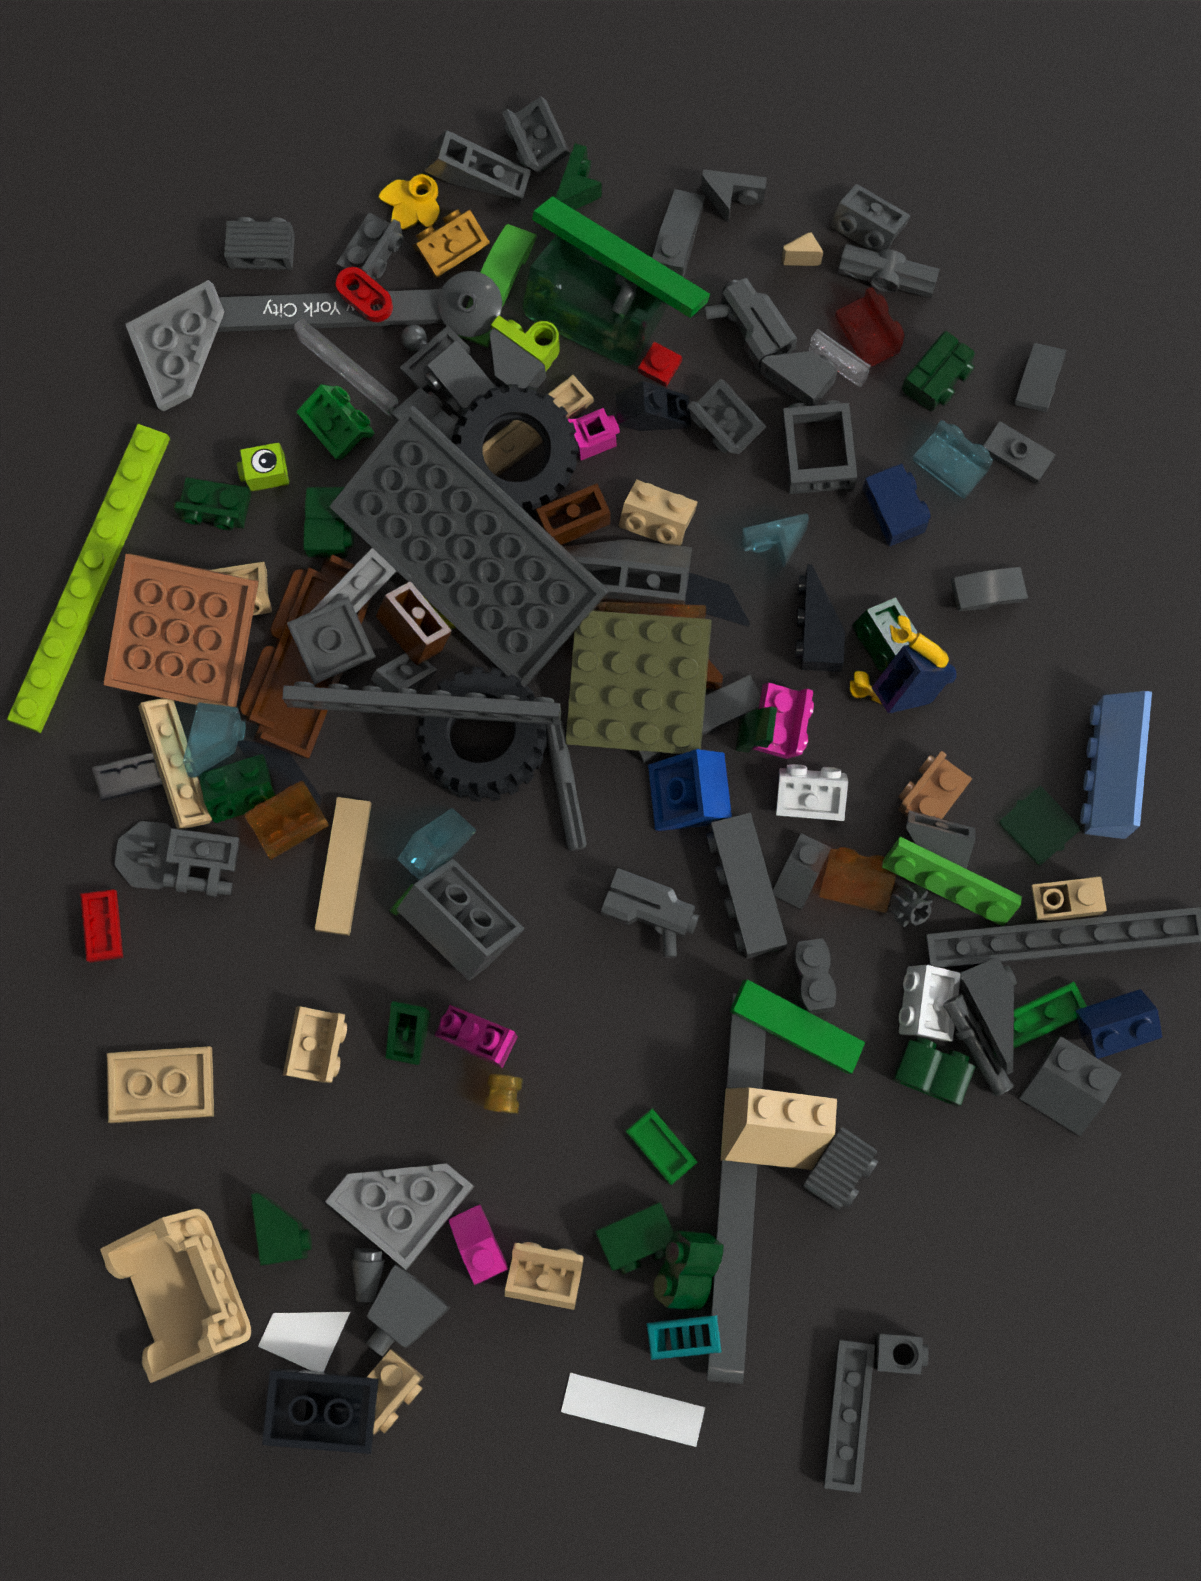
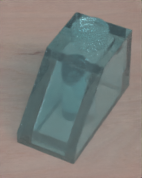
(212, 737)
(435, 843)

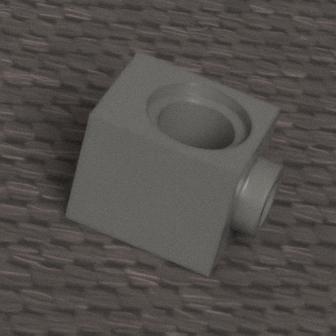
(884, 1353)

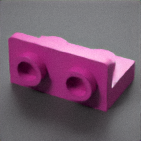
(791, 721)

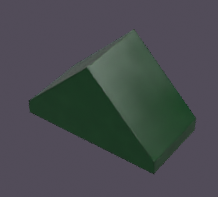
(407, 1032)

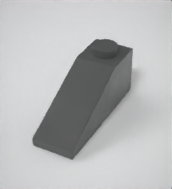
(475, 167)
(679, 231)
(991, 996)

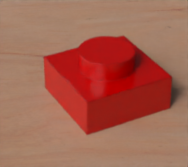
(660, 364)

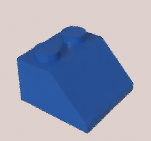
(689, 790)

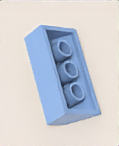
(1116, 764)

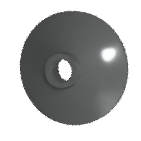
(485, 308)

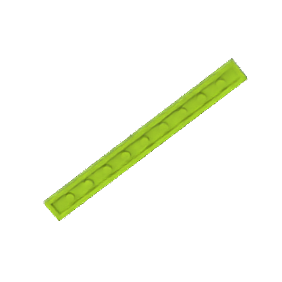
(88, 579)

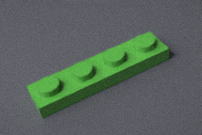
(952, 881)

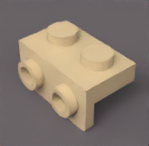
(657, 513)
(315, 1045)
(544, 1275)

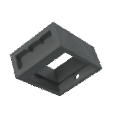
(819, 478)

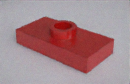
(101, 925)

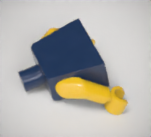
(912, 676)

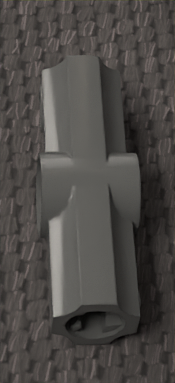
(888, 271)

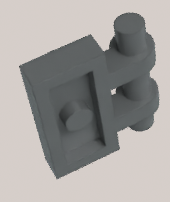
(201, 851)

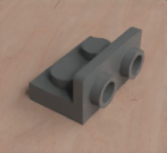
(869, 219)
(372, 246)

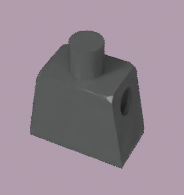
(403, 1311)

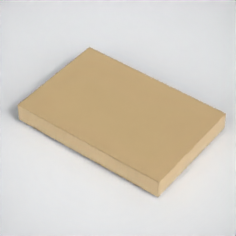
(160, 1084)

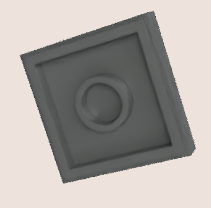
(331, 640)

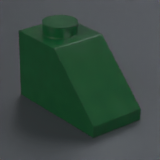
(278, 1232)

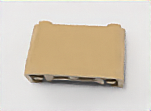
(181, 1290)

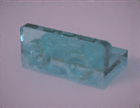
(954, 459)

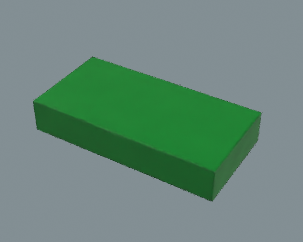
(661, 1146)

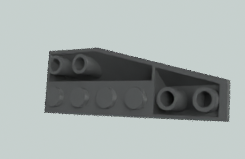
(637, 570)

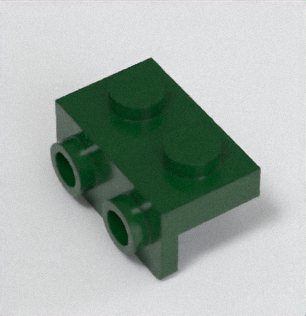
(236, 788)

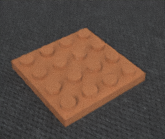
(180, 632)

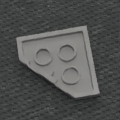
(176, 342)
(400, 1206)

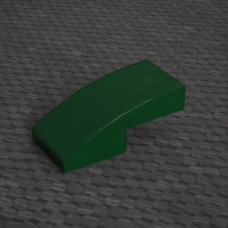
(756, 729)

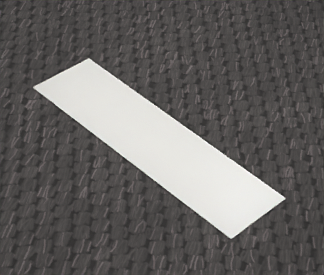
(633, 1409)

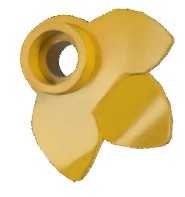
(409, 205)

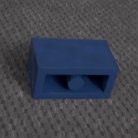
(896, 504)
(1119, 1023)

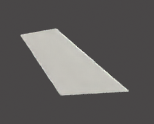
(304, 1337)

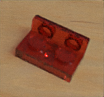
(871, 328)

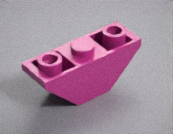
(476, 1035)

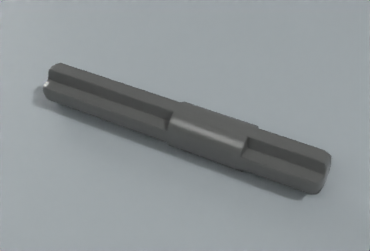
(565, 787)

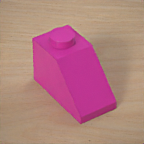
(477, 1245)

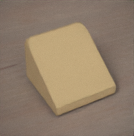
(802, 252)

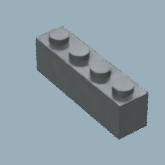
(748, 886)

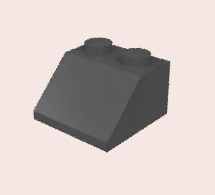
(1070, 1086)

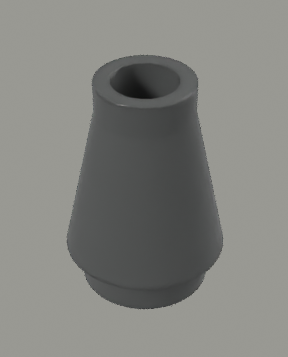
(367, 1271)

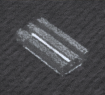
(845, 361)

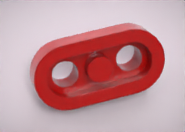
(366, 296)

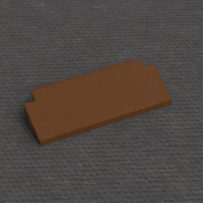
(262, 703)

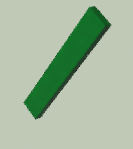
(621, 257)

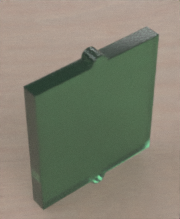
(1040, 825)

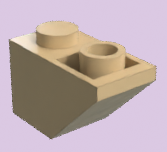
(1069, 899)

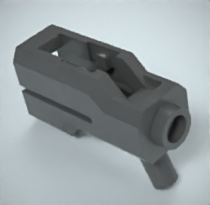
(757, 320)
(652, 904)

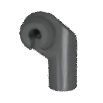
(626, 295)

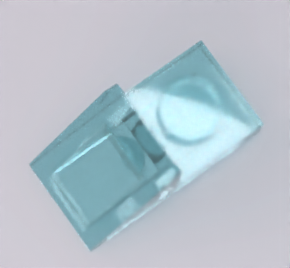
(783, 532)

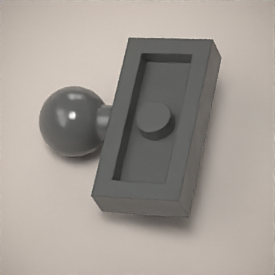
(415, 339)

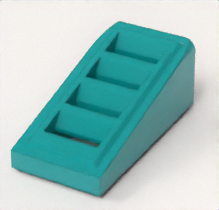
(658, 1342)

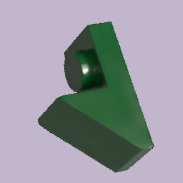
(576, 187)

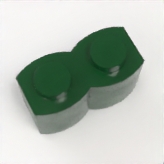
(324, 529)
(934, 1072)
(688, 1270)

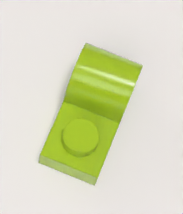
(528, 340)

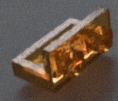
(286, 819)
(857, 880)

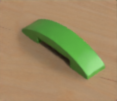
(503, 265)

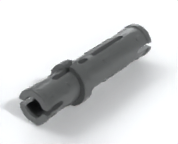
(970, 1032)

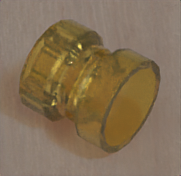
(503, 1093)

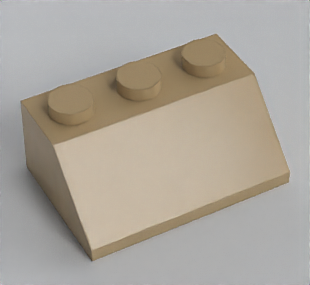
(776, 1127)

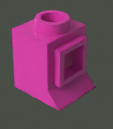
(600, 442)

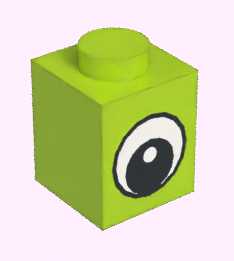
(263, 467)

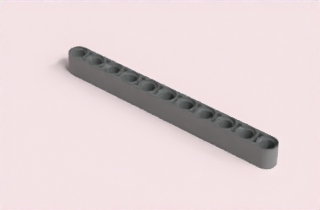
(736, 1217)

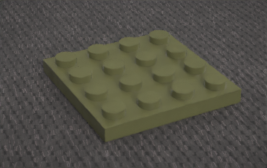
(638, 682)

